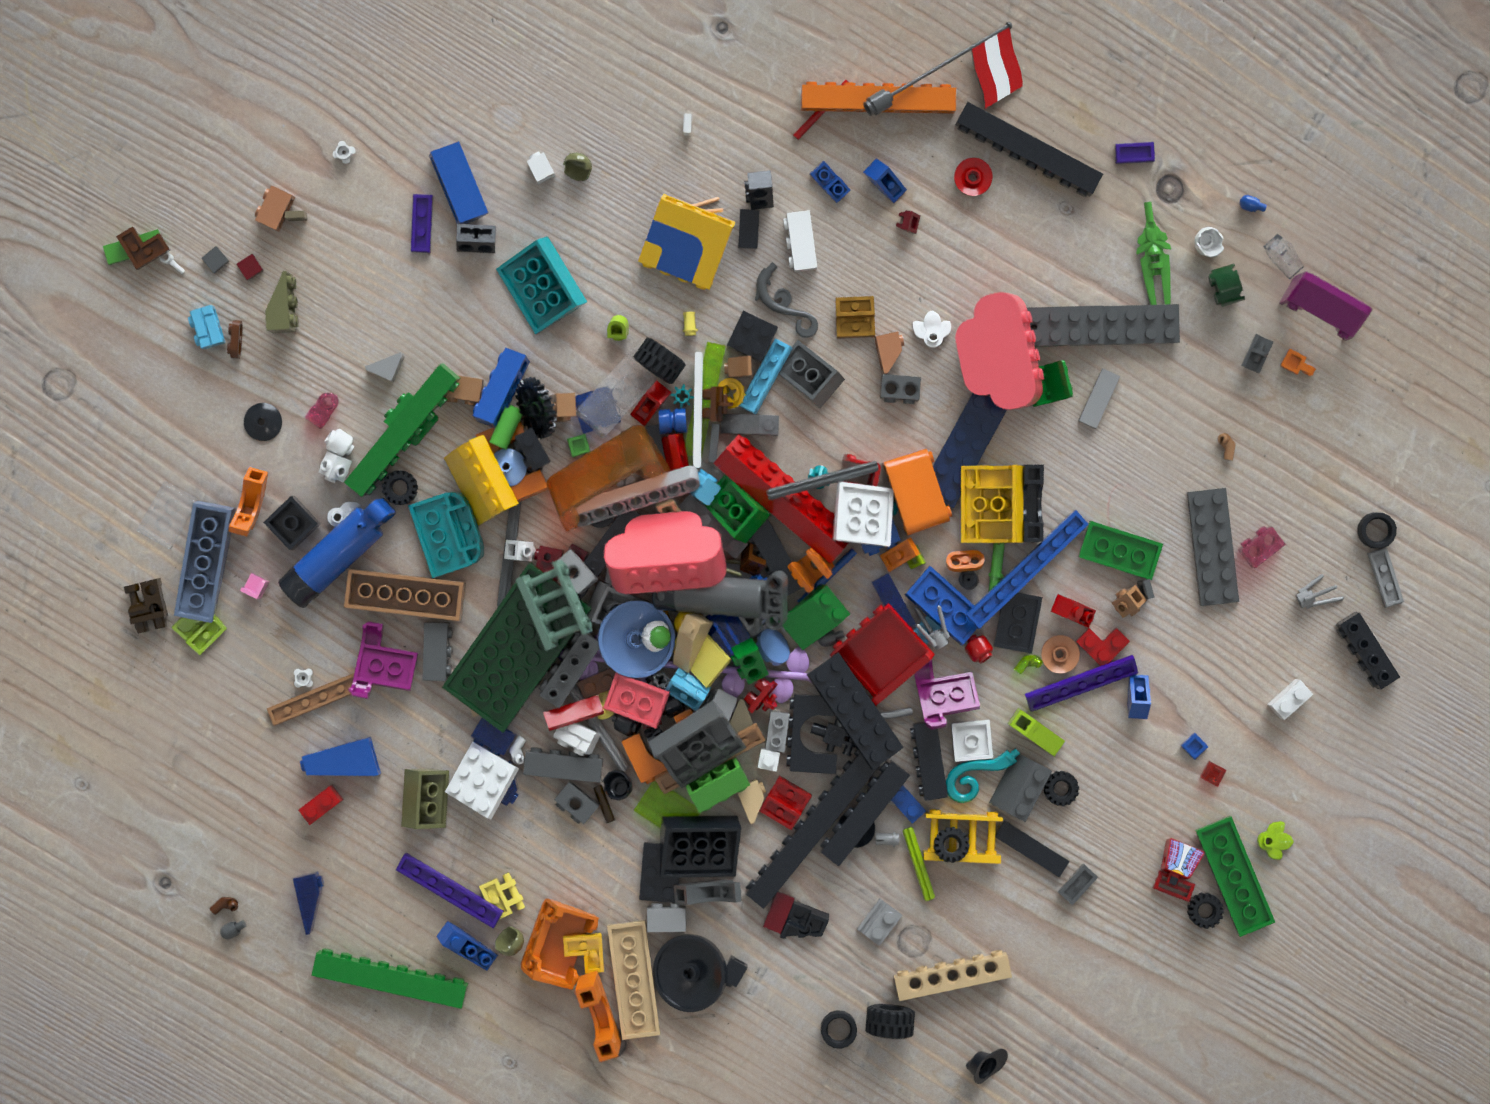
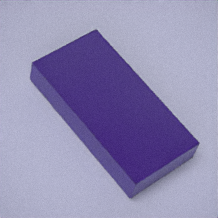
(1134, 153)

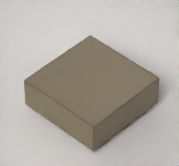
(296, 215)

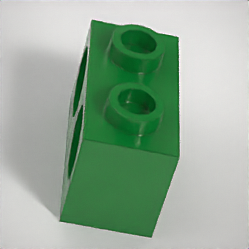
(749, 661)

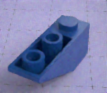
(466, 946)

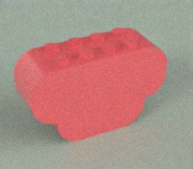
(1000, 352)
(665, 554)

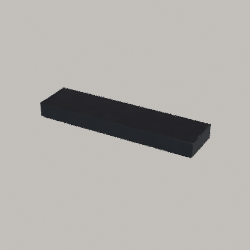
(1031, 848)

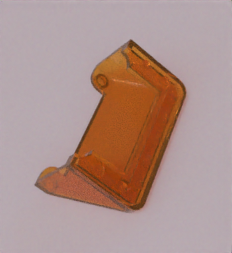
(603, 469)

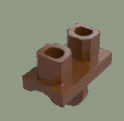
(718, 404)

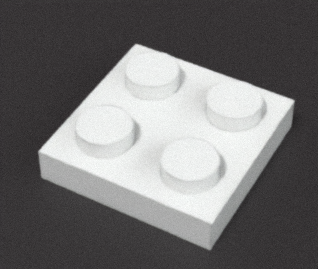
(972, 740)

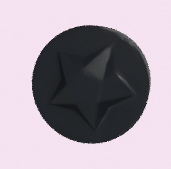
(968, 580)

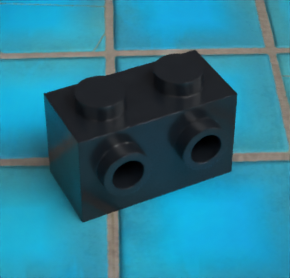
(532, 450)

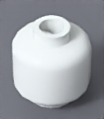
(339, 443)

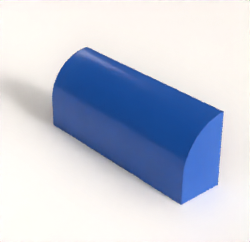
(458, 183)

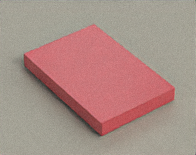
(636, 700)

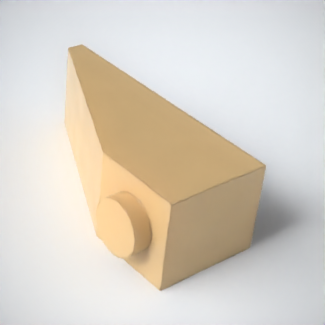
(690, 640)

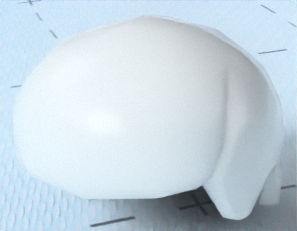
(1209, 242)

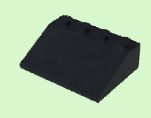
(699, 846)

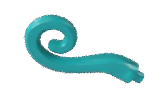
(1002, 762)

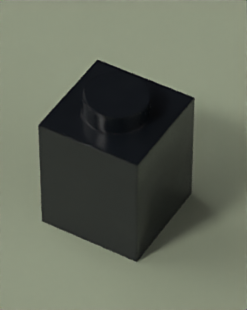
(735, 971)

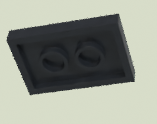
(1018, 623)
(651, 885)

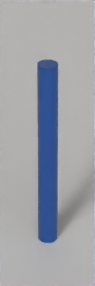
(838, 566)

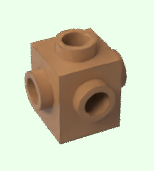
(1129, 601)

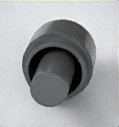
(831, 638)
(232, 929)

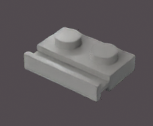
(879, 922)

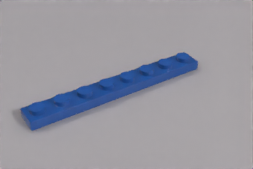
(1026, 569)

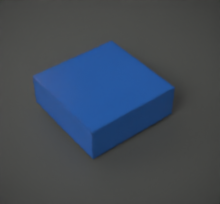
(1194, 746)

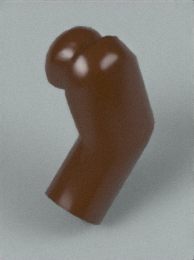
(224, 903)

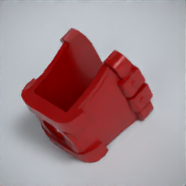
(873, 477)

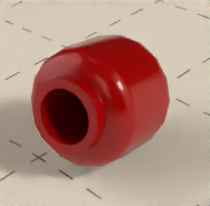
(978, 648)

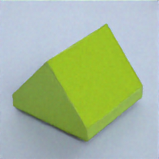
(916, 561)

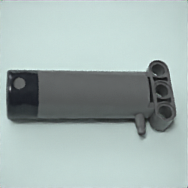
(732, 598)

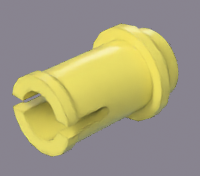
(689, 324)

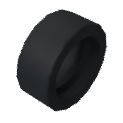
(1392, 530)
(835, 1043)

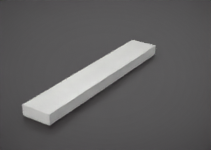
(698, 410)

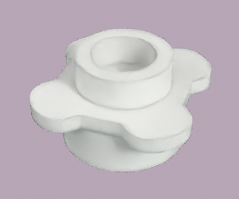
(343, 147)
(298, 678)

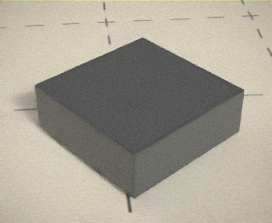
(215, 259)
(1146, 588)

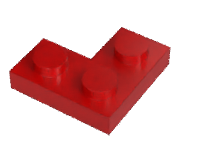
(1102, 651)

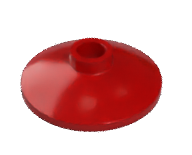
(978, 168)

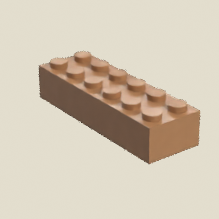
(404, 594)

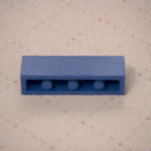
(501, 387)

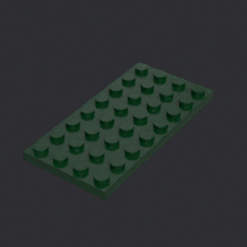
(509, 656)

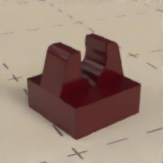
(910, 221)

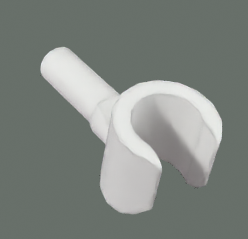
(170, 260)

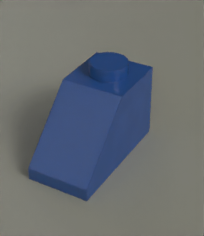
(885, 180)
(1138, 697)

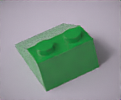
(737, 510)
(814, 616)

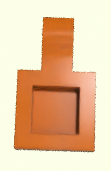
(1294, 363)

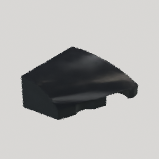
(804, 921)

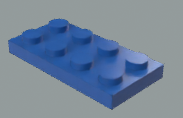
(934, 591)

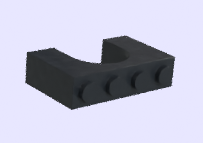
(801, 758)

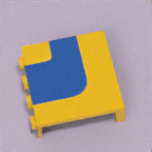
(686, 242)

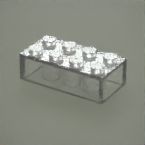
(615, 395)

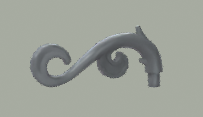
(782, 308)

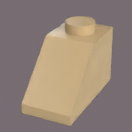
(752, 799)

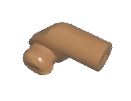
(1228, 444)

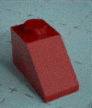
(650, 403)

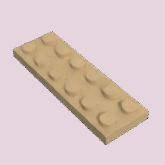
(633, 979)

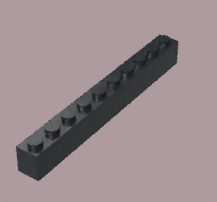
(810, 830)

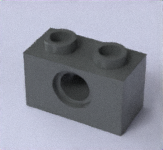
(571, 792)

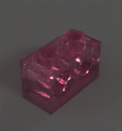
(1263, 551)

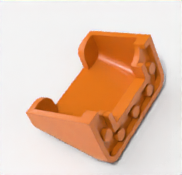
(917, 491)
(545, 949)

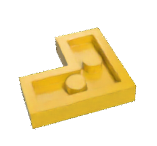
(588, 945)

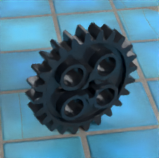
(536, 407)

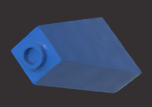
(348, 759)

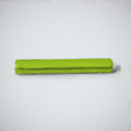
(918, 864)

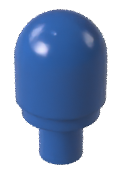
(1252, 204)

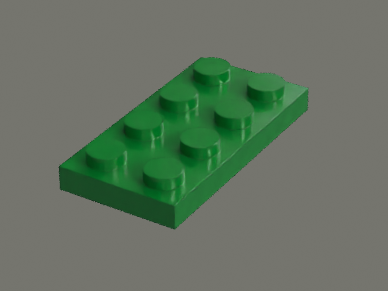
(1120, 550)

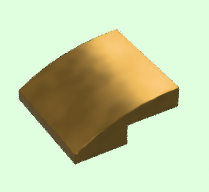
(855, 317)

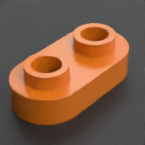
(964, 559)

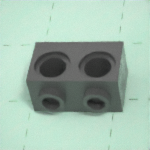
(900, 383)

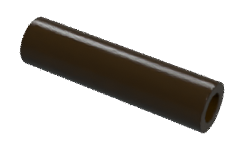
(604, 804)

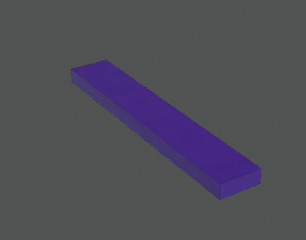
(1081, 683)
(449, 890)

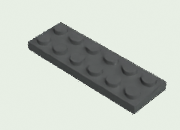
(1213, 546)

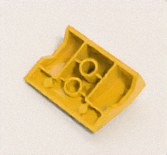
(480, 479)
(992, 504)

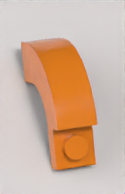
(250, 503)

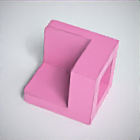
(255, 586)

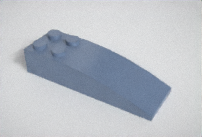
(204, 561)

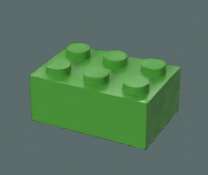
(718, 785)

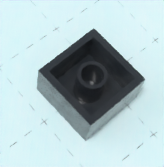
(752, 336)
(292, 523)

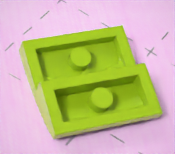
(199, 634)

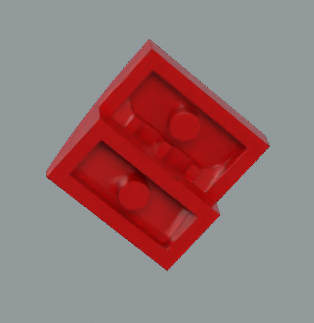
(785, 802)

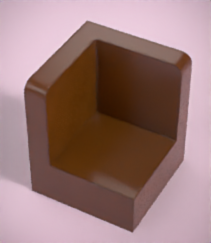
(750, 563)

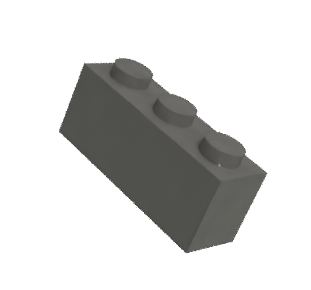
(436, 651)

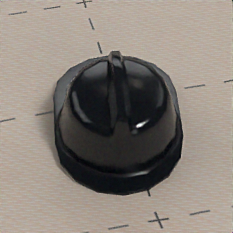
(985, 1065)

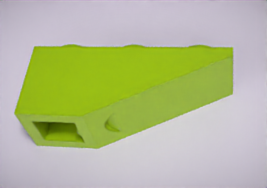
(1036, 732)

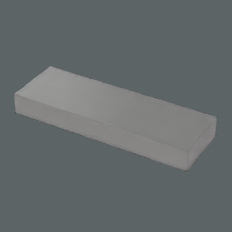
(1099, 398)
(1385, 577)

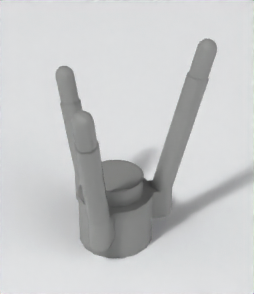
(1306, 598)
(937, 638)

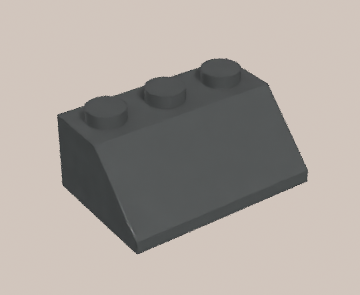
(1020, 787)

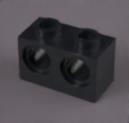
(759, 190)
(476, 238)

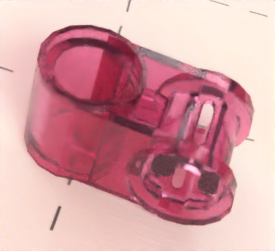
(320, 412)

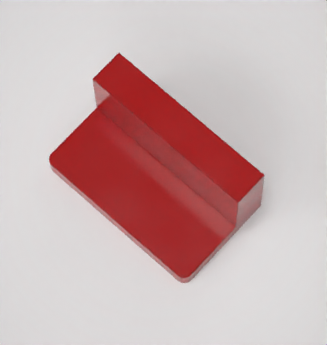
(675, 451)

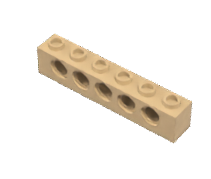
(1000, 971)

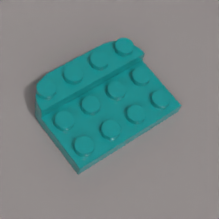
(447, 532)

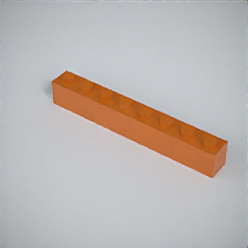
(851, 98)

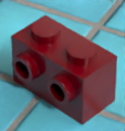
(545, 557)

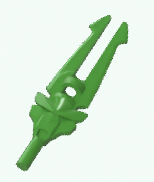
(1153, 243)

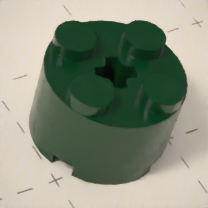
(1227, 285)

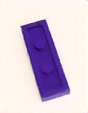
(421, 223)

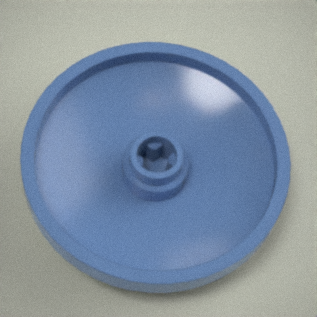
(622, 641)

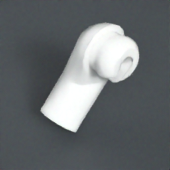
(516, 751)

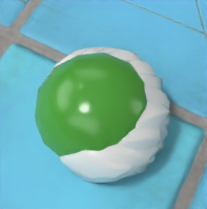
(656, 636)

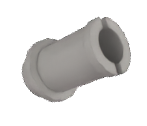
(887, 839)

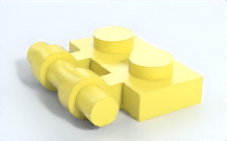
(494, 894)

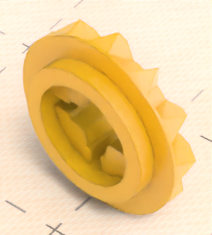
(733, 384)

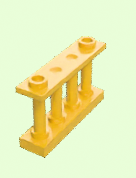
(972, 856)

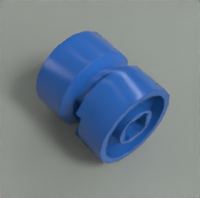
(672, 421)

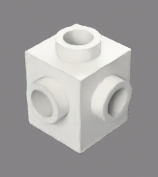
(334, 467)

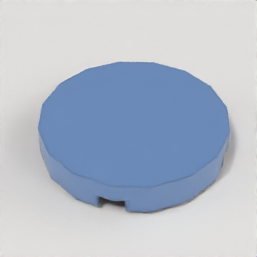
(773, 647)

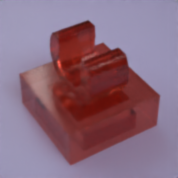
(1213, 773)

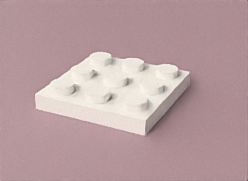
(863, 514)
(481, 780)

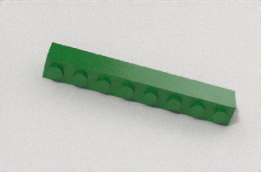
(402, 430)
(389, 978)

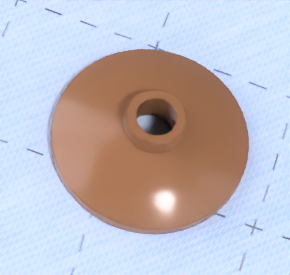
(1070, 654)

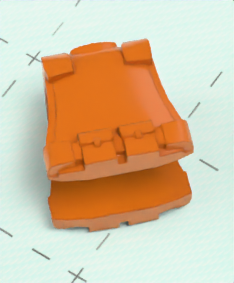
(806, 573)

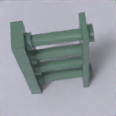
(535, 605)

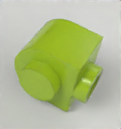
(618, 328)

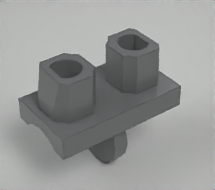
(1257, 353)

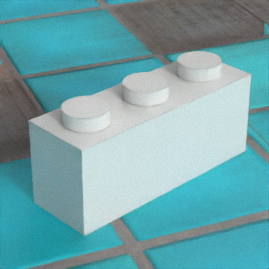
(800, 241)

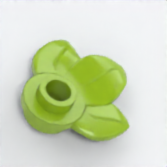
(1277, 840)

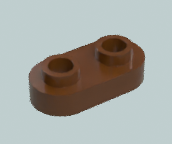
(235, 346)

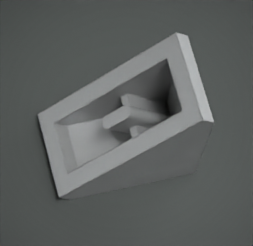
(387, 367)

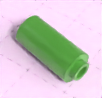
(506, 427)

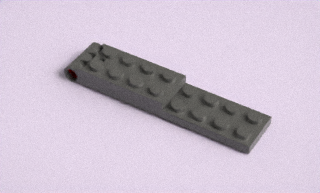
(1105, 325)

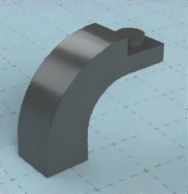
(707, 891)

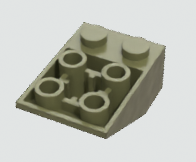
(282, 305)

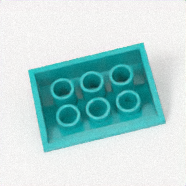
(541, 284)

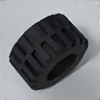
(659, 360)
(890, 1021)

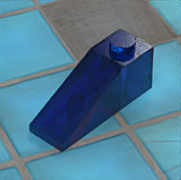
(308, 893)

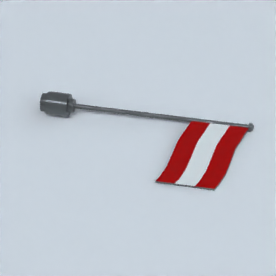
(993, 64)

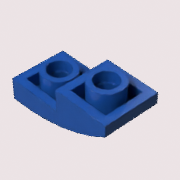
(829, 181)

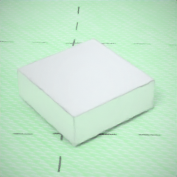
(687, 124)

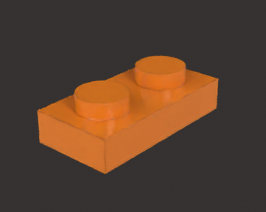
(900, 554)

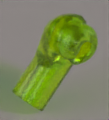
(1028, 661)

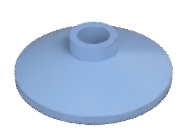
(517, 467)

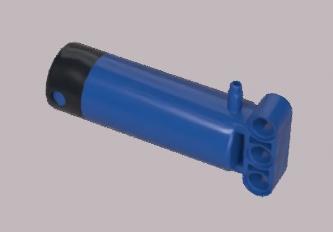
(335, 552)

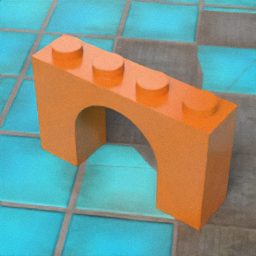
(532, 483)
(644, 763)
(592, 995)

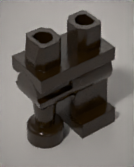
(151, 608)

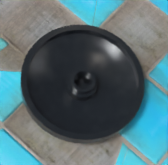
(690, 973)

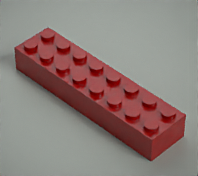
(798, 511)

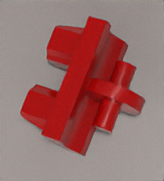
(766, 689)

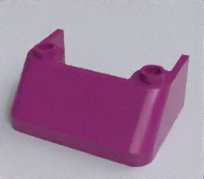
(1326, 303)

